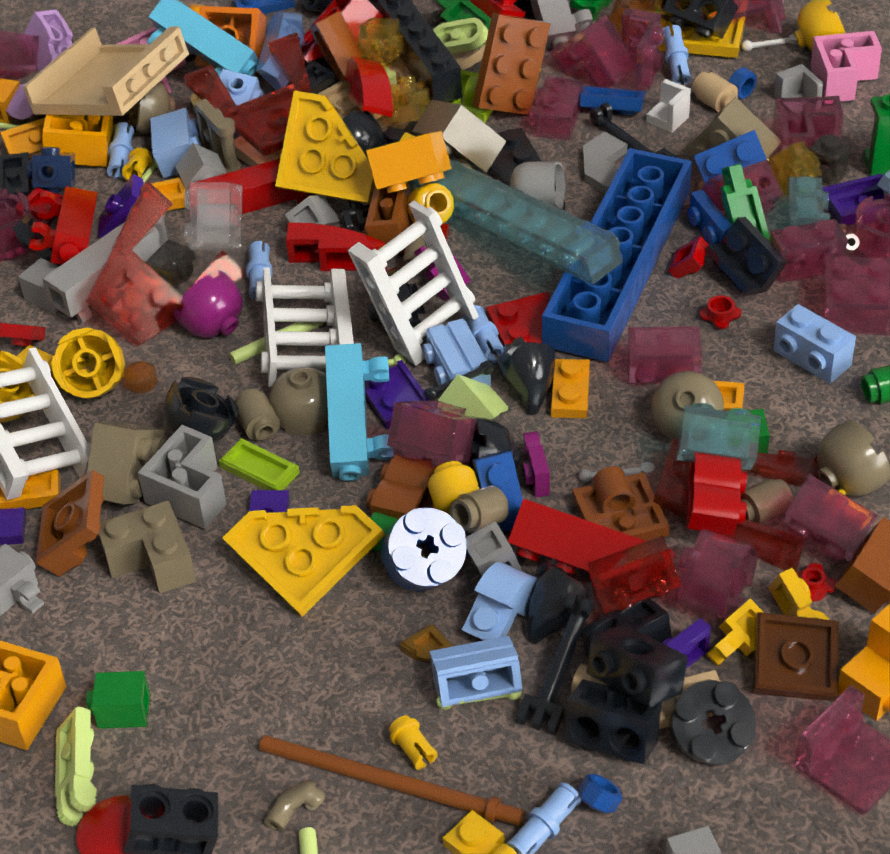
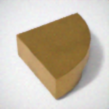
(424, 642)

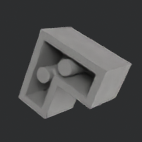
(185, 477)

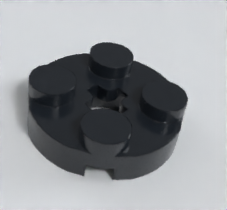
(723, 701)

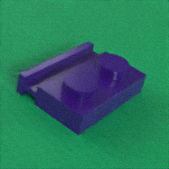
(848, 195)
(400, 388)

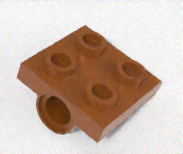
(621, 504)

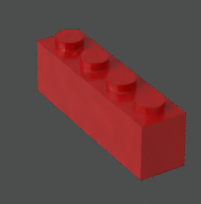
(565, 537)

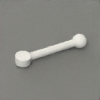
(748, 45)

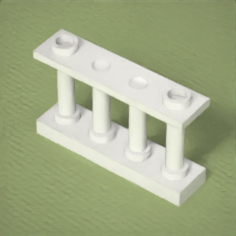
(384, 288)
(335, 315)
(62, 425)

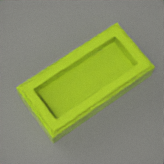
(259, 466)

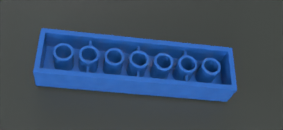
(641, 213)

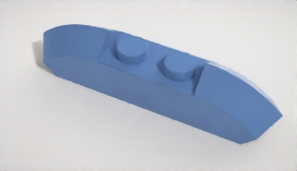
(279, 26)

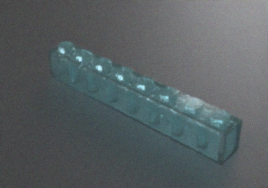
(531, 224)

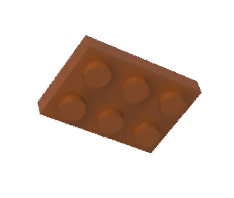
(511, 64)

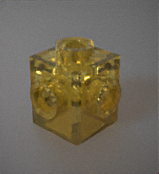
(380, 40)
(419, 99)
(794, 162)

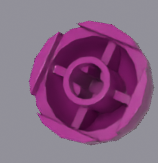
(211, 307)

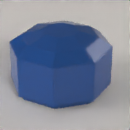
(744, 81)
(600, 793)

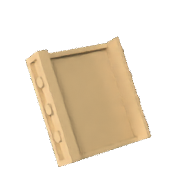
(103, 77)

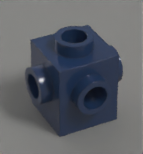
(62, 165)

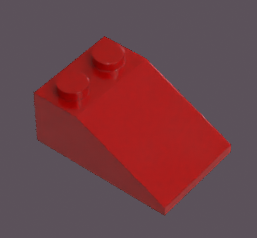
(353, 11)

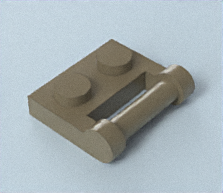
(217, 134)

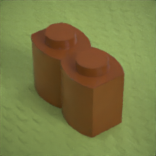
(401, 487)

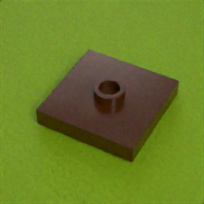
(796, 656)

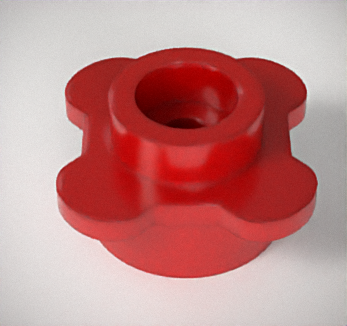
(720, 311)
(823, 583)

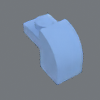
(501, 597)

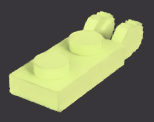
(74, 767)

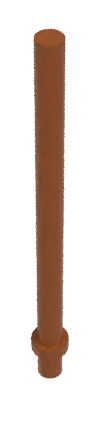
(491, 809)

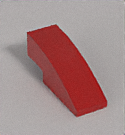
(369, 86)
(325, 245)

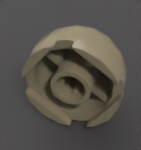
(150, 105)
(676, 392)
(301, 401)
(850, 461)

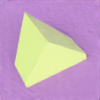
(475, 396)

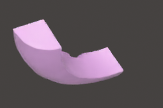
(53, 40)

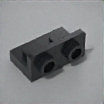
(747, 258)

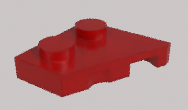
(519, 318)

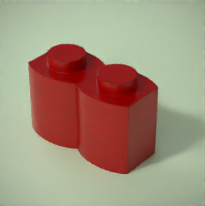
(715, 494)

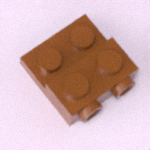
(70, 523)

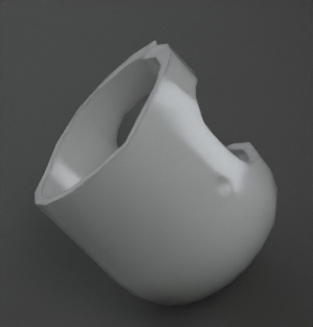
(539, 181)

